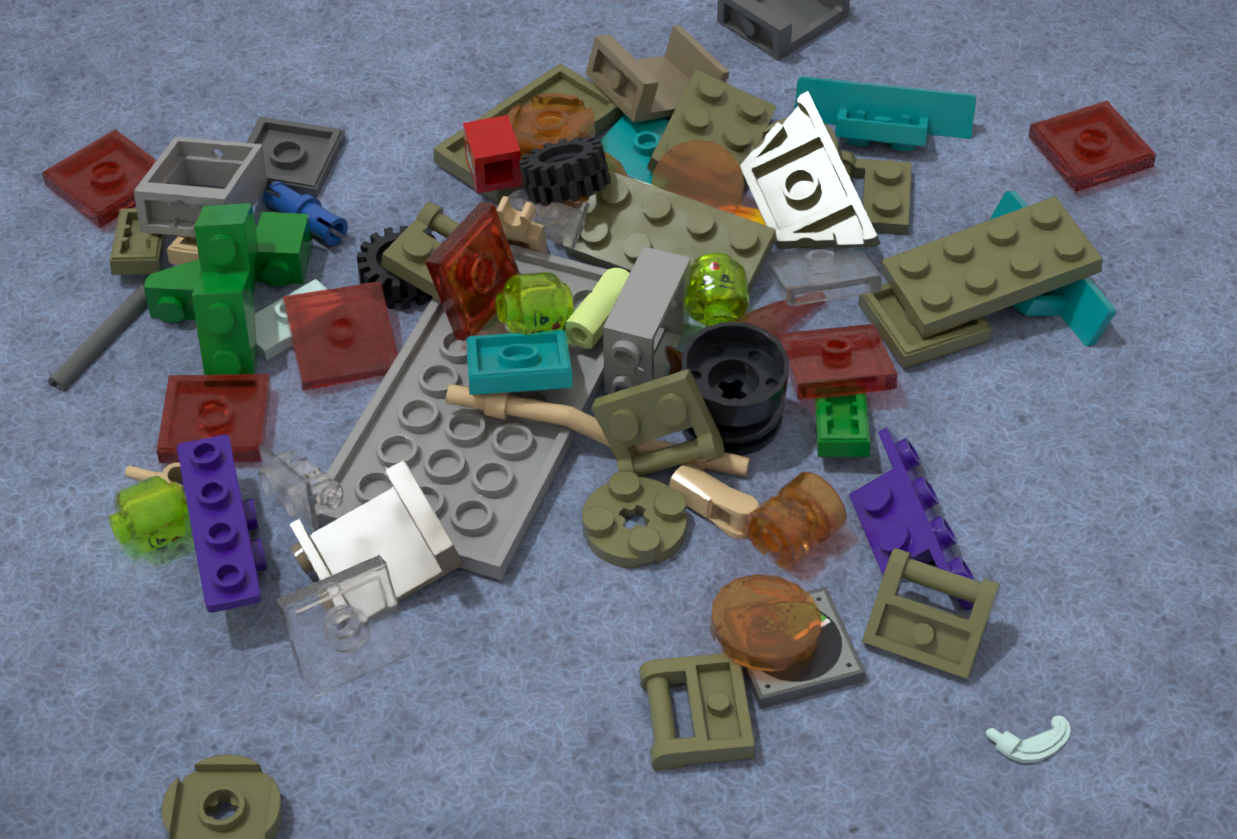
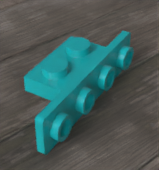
(889, 112)
(1078, 303)

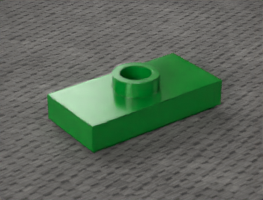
(842, 426)

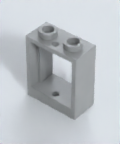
(172, 207)
(646, 320)

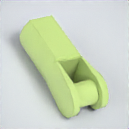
(587, 321)

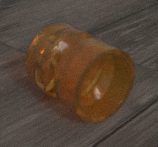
(796, 519)

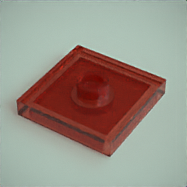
(1091, 145)
(100, 177)
(472, 270)
(340, 334)
(838, 361)
(212, 407)

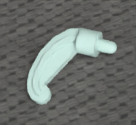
(1034, 748)

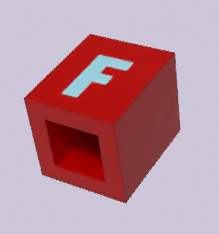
(492, 154)

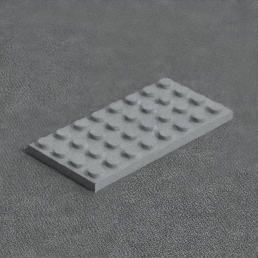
(473, 468)

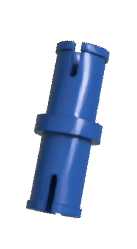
(320, 219)

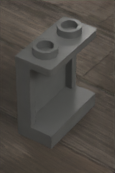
(780, 25)

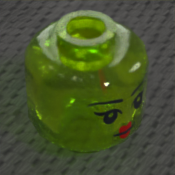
(717, 289)
(534, 303)
(149, 514)

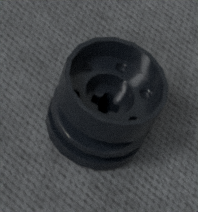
(742, 381)

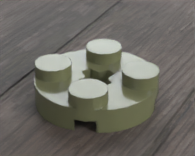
(629, 496)
(221, 780)

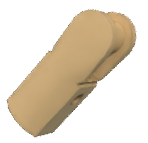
(714, 499)

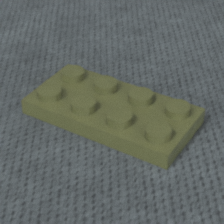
(559, 79)
(640, 215)
(991, 266)

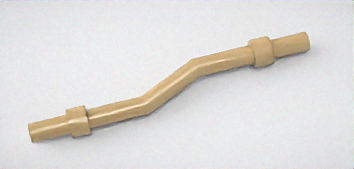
(504, 404)

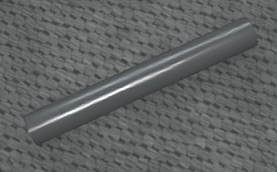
(99, 340)

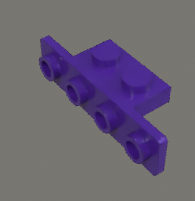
(900, 513)
(221, 525)

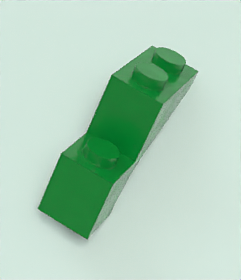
(280, 259)
(225, 289)

